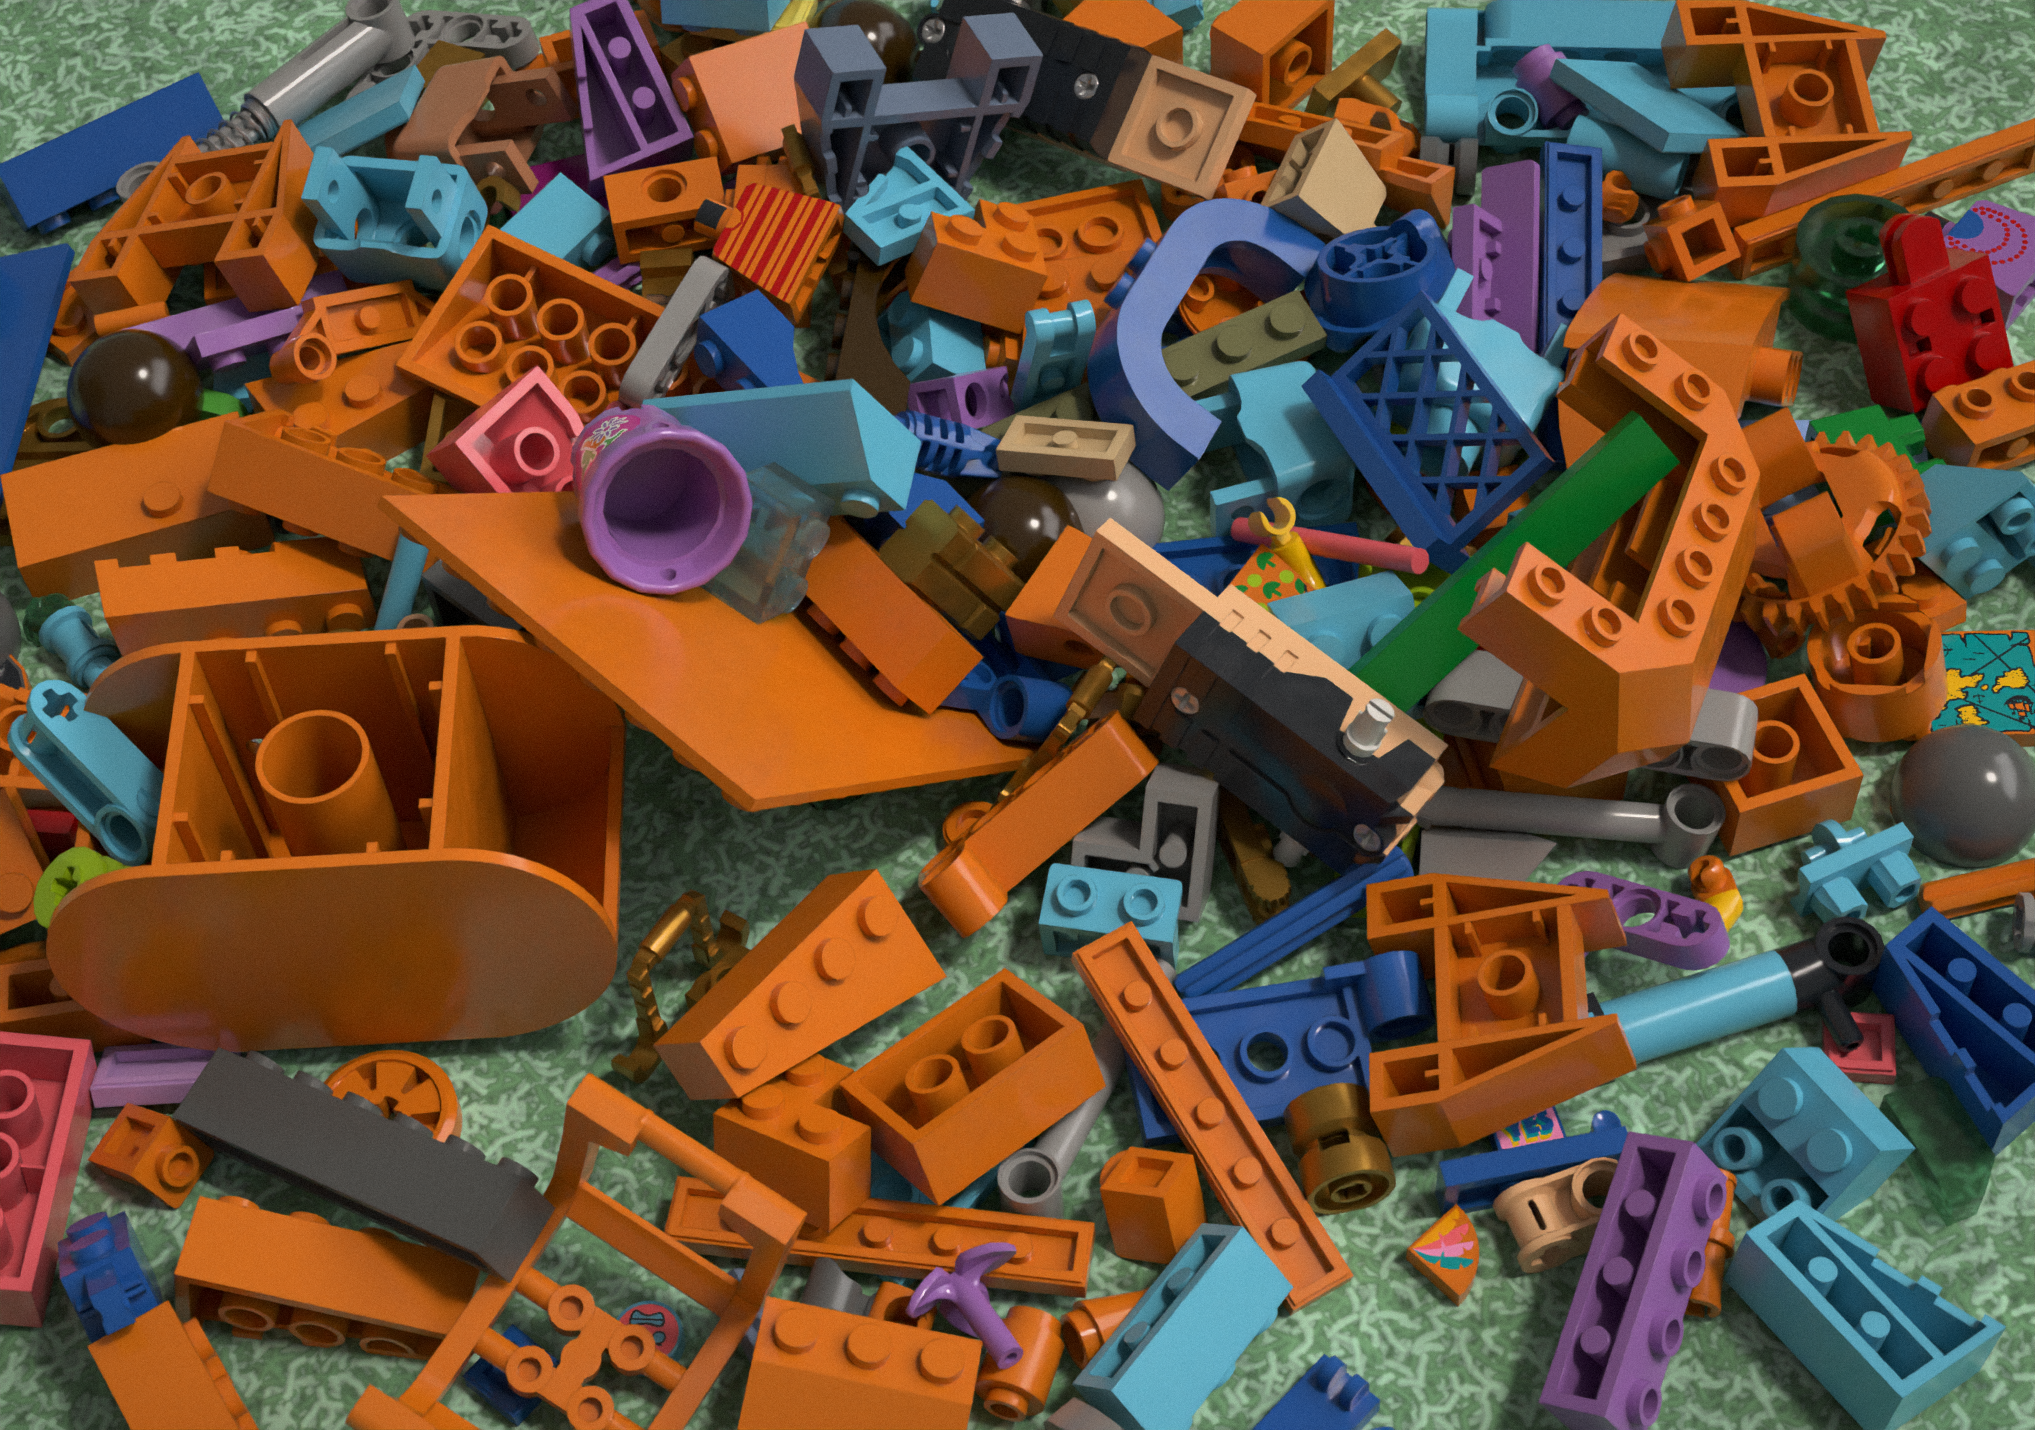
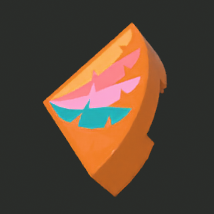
(1448, 1254)

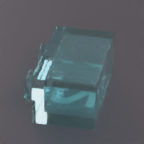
(782, 540)

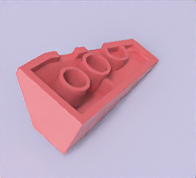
(513, 441)

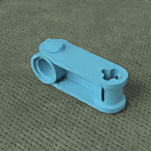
(90, 770)

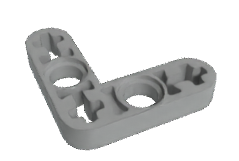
(492, 34)
(675, 332)

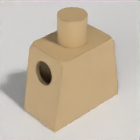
(1326, 184)

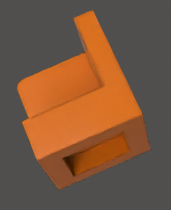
(1153, 1204)

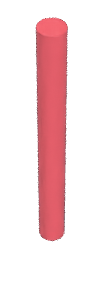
(1345, 548)

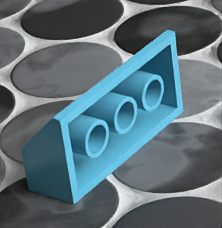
(819, 432)

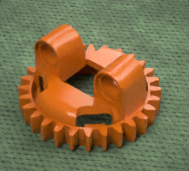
(1817, 549)

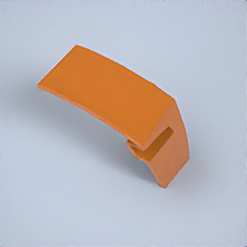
(1709, 324)

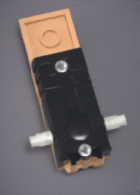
(1108, 98)
(1256, 705)

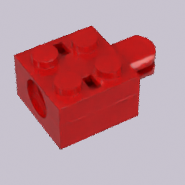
(1928, 317)

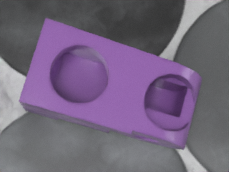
(965, 398)

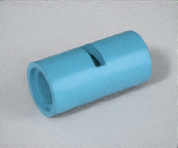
(1645, 167)

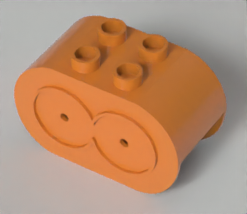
(385, 868)

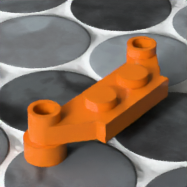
(346, 325)

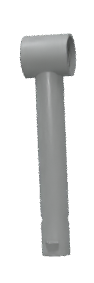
(1589, 818)
(1057, 1147)

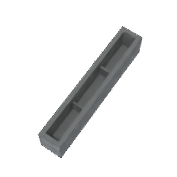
(367, 1162)

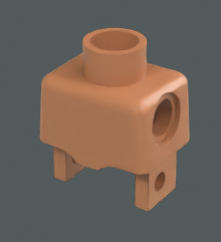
(483, 141)

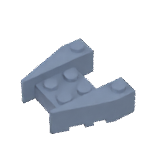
(950, 123)

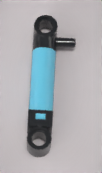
(1756, 993)

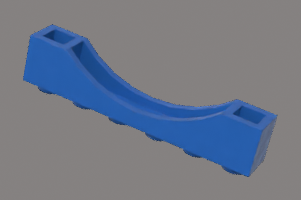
(752, 348)

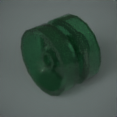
(1832, 253)

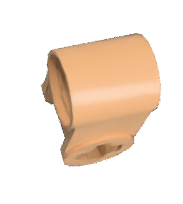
(1553, 1213)

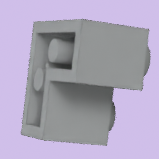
(1170, 842)

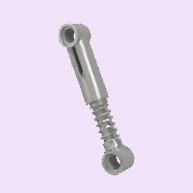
(368, 35)

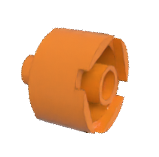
(1881, 672)

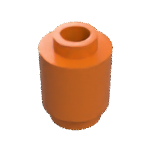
(1026, 1385)

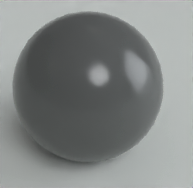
(1966, 796)

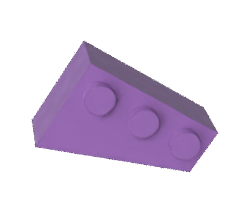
(622, 95)

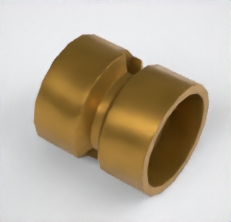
(1339, 1149)

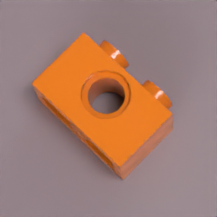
(659, 206)

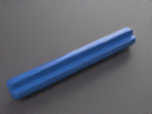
(1288, 929)

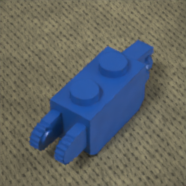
(106, 1274)

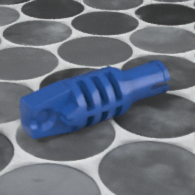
(952, 447)

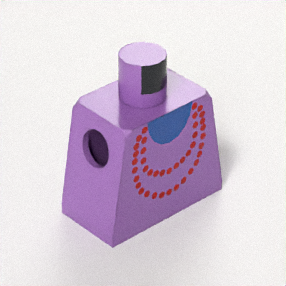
(2010, 243)

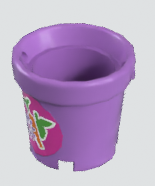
(658, 500)

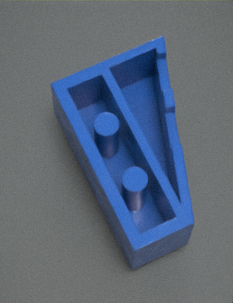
(1964, 1022)

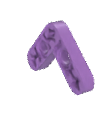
(1672, 919)

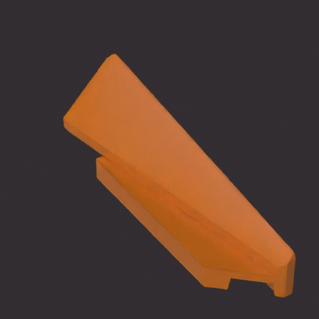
(1407, 180)

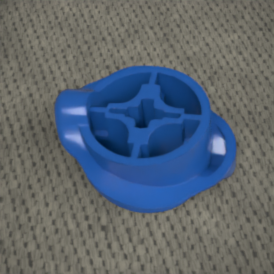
(1373, 274)

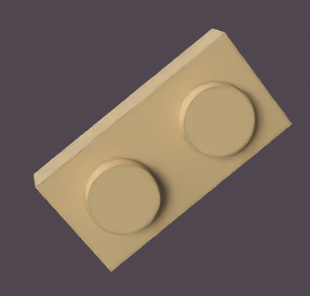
(1066, 448)

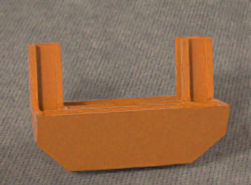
(1638, 619)

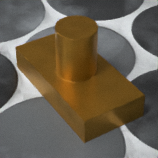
(1359, 78)

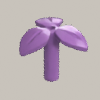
(967, 1301)

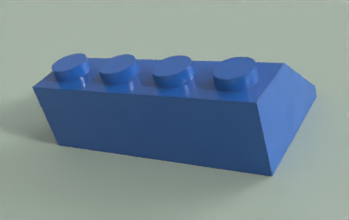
(90, 159)

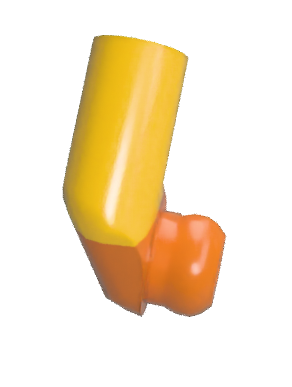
(1717, 887)

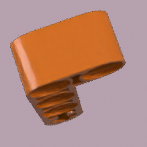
(1034, 821)

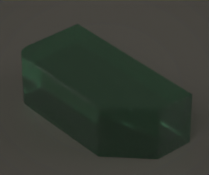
(1950, 1151)

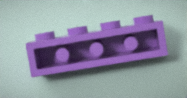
(1635, 1286)

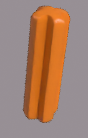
(1978, 889)

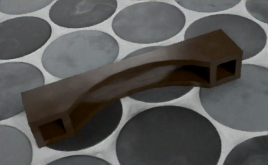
(858, 335)

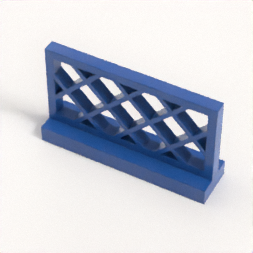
(1396, 474)

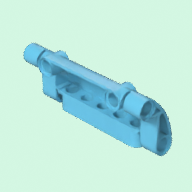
(1475, 50)

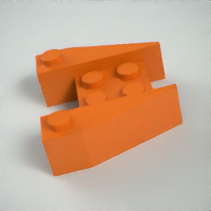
(1798, 99)
(208, 207)
(1506, 1005)

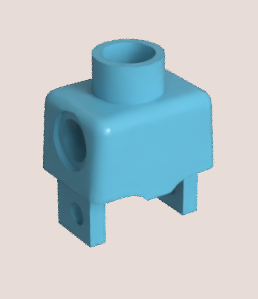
(397, 212)
(1520, 374)
(1281, 450)

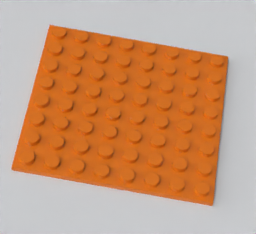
(751, 706)

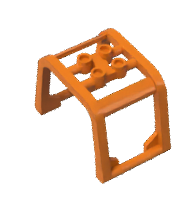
(607, 1118)

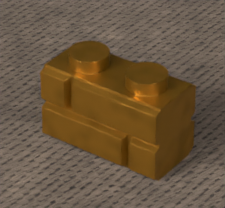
(953, 569)

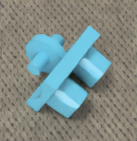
(1851, 862)

